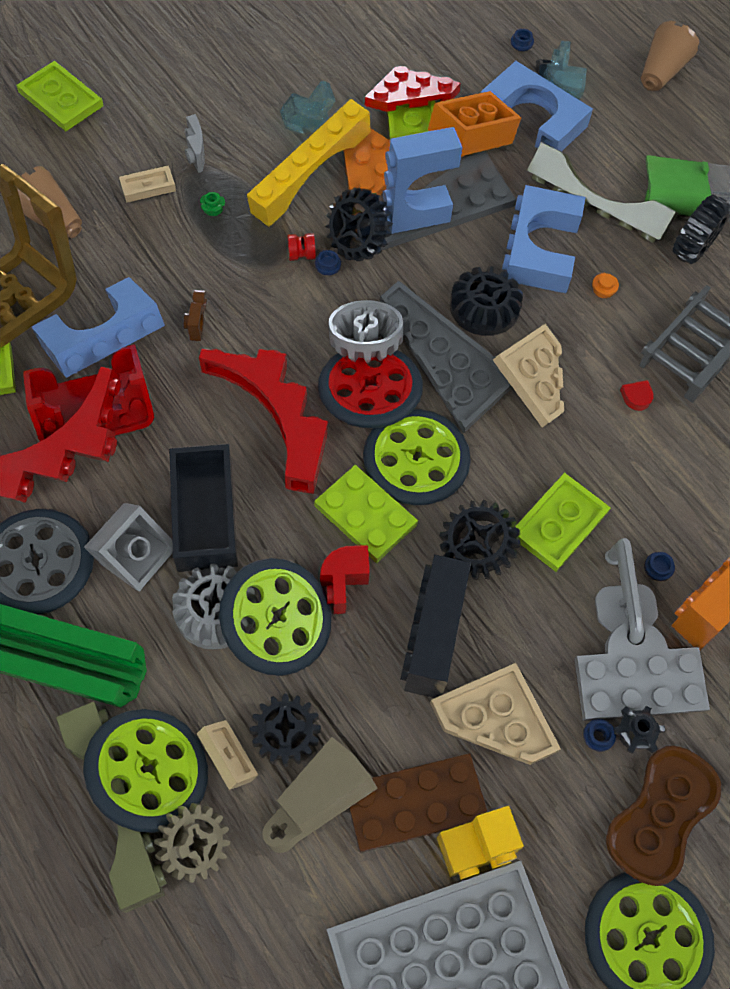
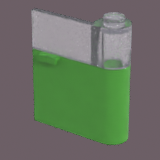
(685, 183)

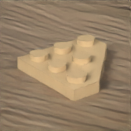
(535, 373)
(498, 716)

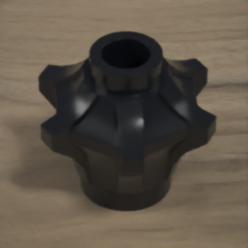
(638, 730)

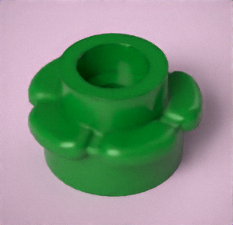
(212, 203)

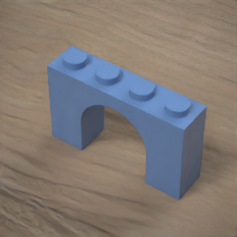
(568, 114)
(407, 161)
(530, 263)
(77, 349)

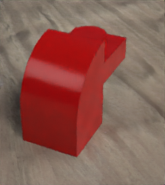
(344, 567)

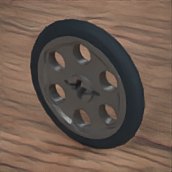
(75, 568)

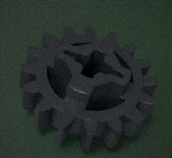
(298, 730)

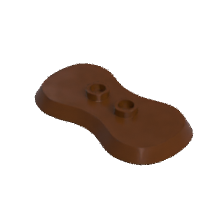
(653, 832)

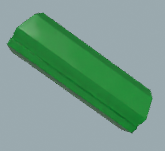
(70, 657)

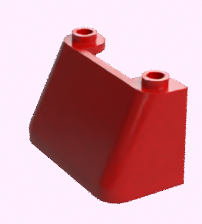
(55, 403)

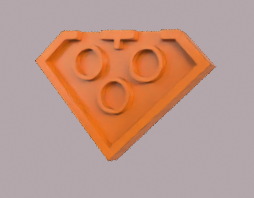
(367, 163)

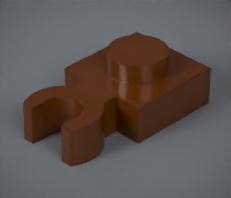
(195, 318)

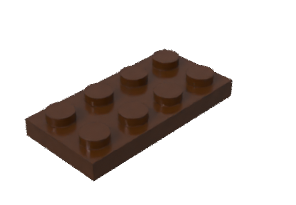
(418, 803)

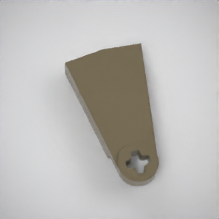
(317, 795)

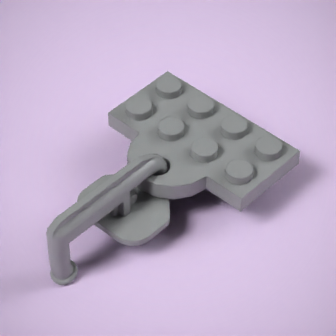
(633, 673)

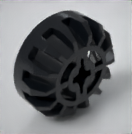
(490, 307)

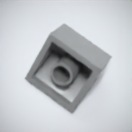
(131, 545)

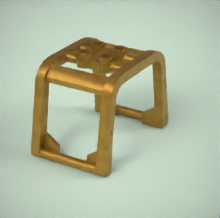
(61, 278)

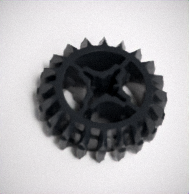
(366, 226)
(702, 229)
(489, 533)

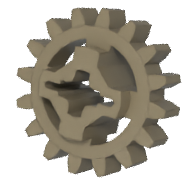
(180, 835)

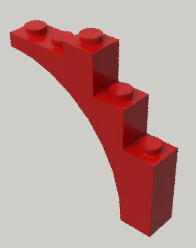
(286, 403)
(82, 435)

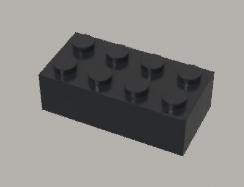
(202, 507)
(438, 621)

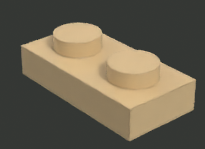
(147, 184)
(227, 754)

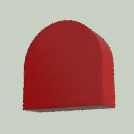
(637, 395)

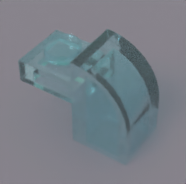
(563, 76)
(310, 113)

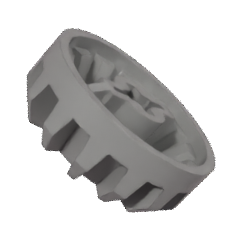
(365, 322)
(205, 631)

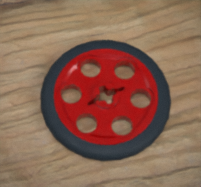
(384, 413)

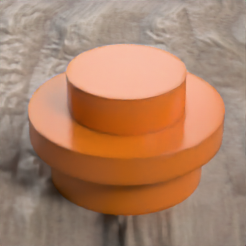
(605, 285)

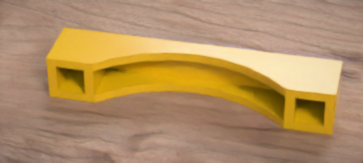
(276, 191)

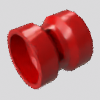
(295, 246)

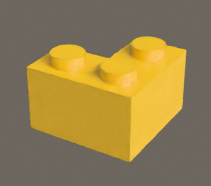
(484, 841)

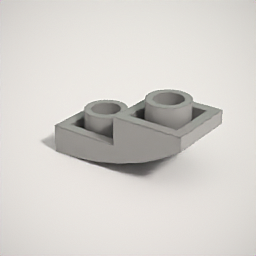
(195, 151)

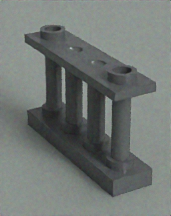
(710, 364)

